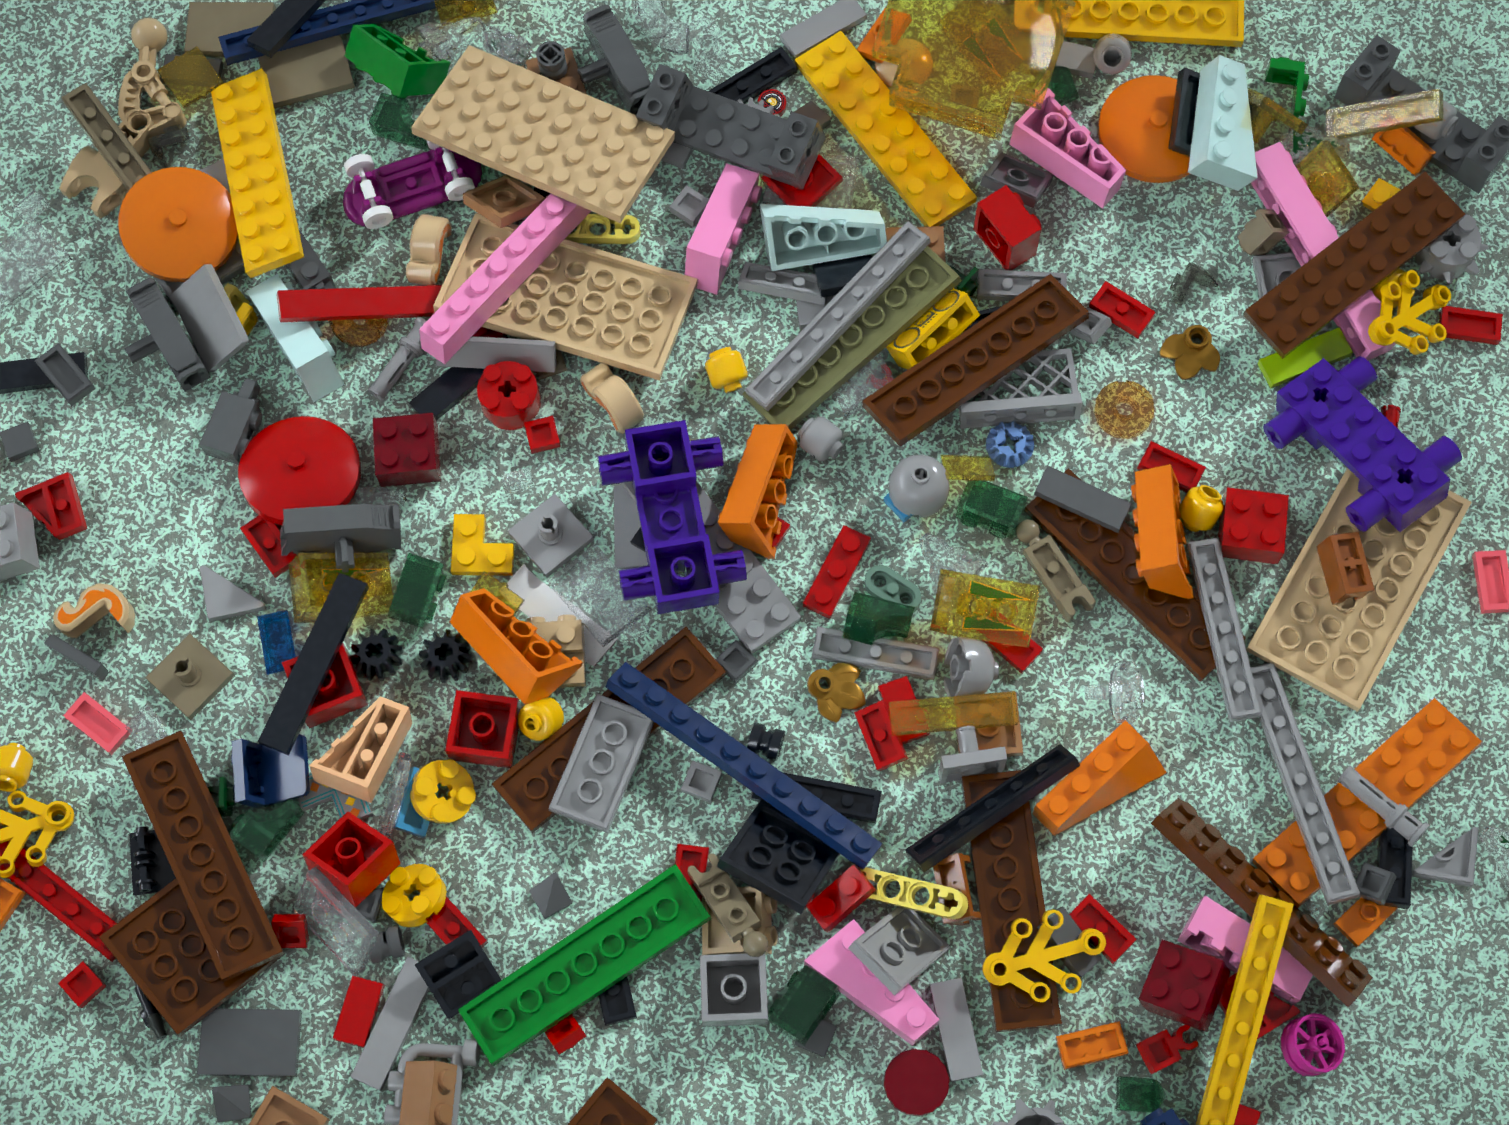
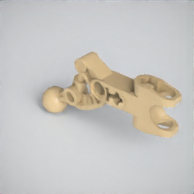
(89, 166)

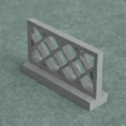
(1025, 409)

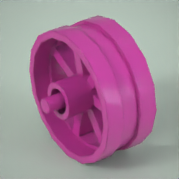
(1311, 1045)

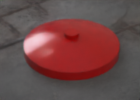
(298, 466)

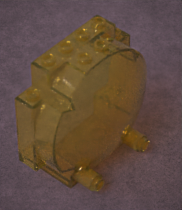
(971, 57)

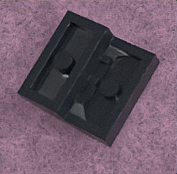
(458, 973)

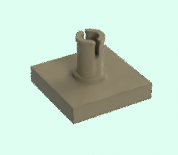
(190, 676)

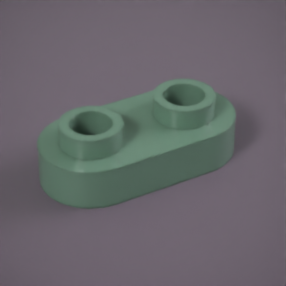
(895, 586)

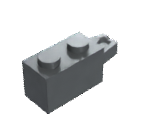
(310, 271)
(233, 423)

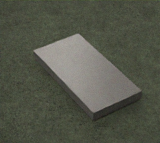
(602, 764)

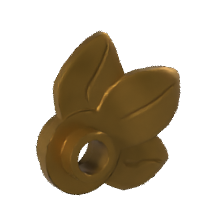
(1190, 356)
(841, 690)

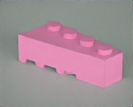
(1067, 151)
(721, 227)
(1223, 936)
(903, 1013)

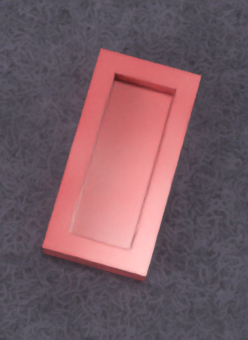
(1492, 580)
(97, 723)

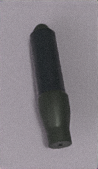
(150, 1015)

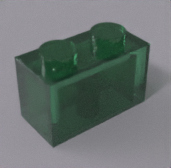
(991, 508)
(416, 589)
(803, 1005)

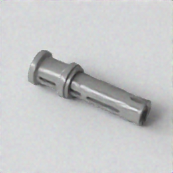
(409, 349)
(1395, 815)

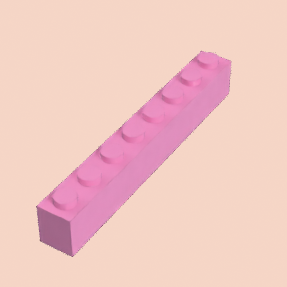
(1310, 231)
(499, 276)

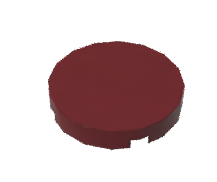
(916, 1082)

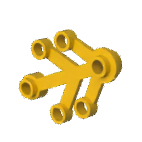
(1385, 328)
(19, 829)
(1038, 957)

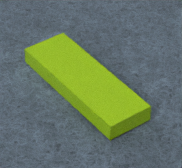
(1329, 345)

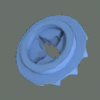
(1003, 454)

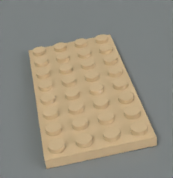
(543, 133)
(584, 301)
(1347, 643)

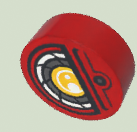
(774, 98)

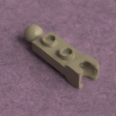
(1054, 570)
(729, 907)

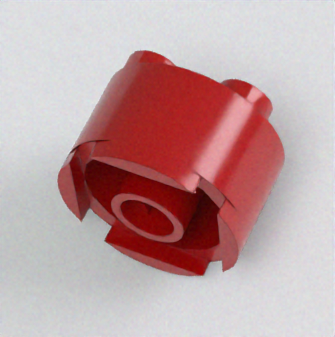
(505, 379)

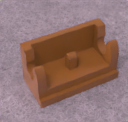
(1345, 567)
(952, 873)

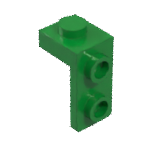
(1290, 72)

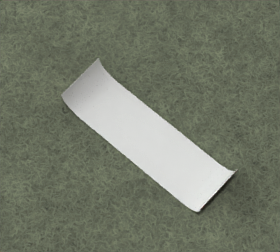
(545, 603)

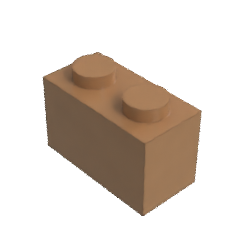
(428, 1093)

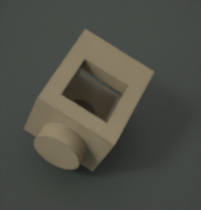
(1262, 232)

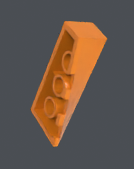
(759, 489)
(1160, 532)
(512, 646)
(1106, 775)

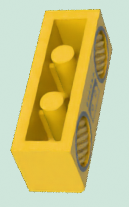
(934, 329)

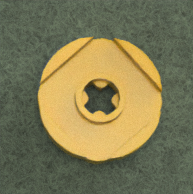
(460, 792)
(405, 881)

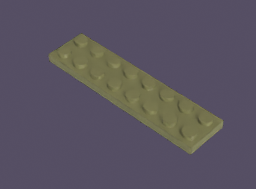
(896, 309)

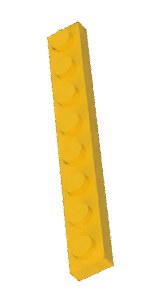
(1245, 1012)

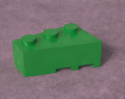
(394, 64)

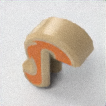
(427, 249)
(614, 396)
(91, 607)

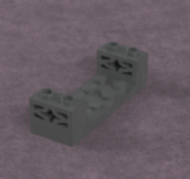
(731, 129)
(1466, 154)

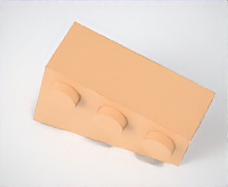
(365, 753)

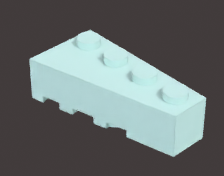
(1222, 126)
(819, 234)
(298, 341)

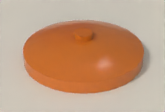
(1138, 127)
(177, 223)

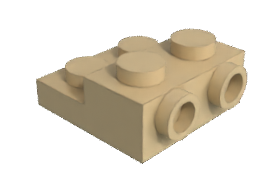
(570, 635)
(717, 941)

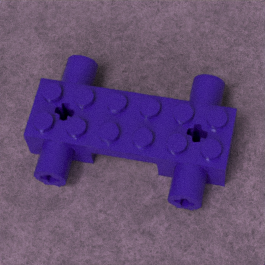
(1392, 472)
(671, 517)

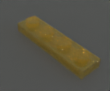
(1385, 114)
(953, 712)

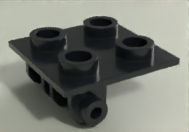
(148, 862)

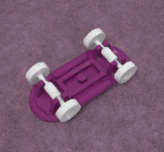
(406, 185)

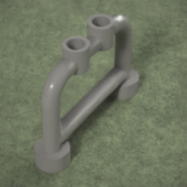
(460, 1055)

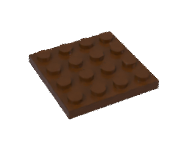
(170, 960)

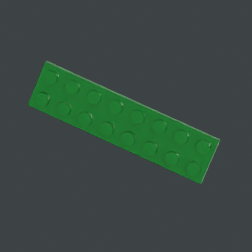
(584, 965)

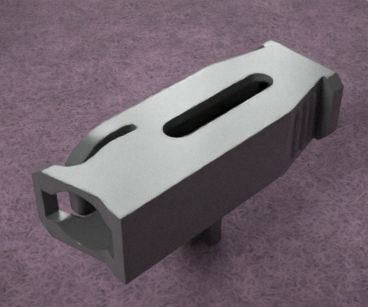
(615, 58)
(164, 335)
(341, 531)

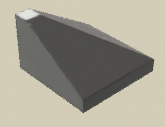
(550, 896)
(232, 1102)

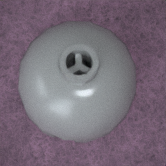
(919, 485)
(970, 667)

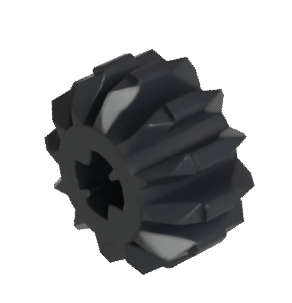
(453, 662)
(371, 664)

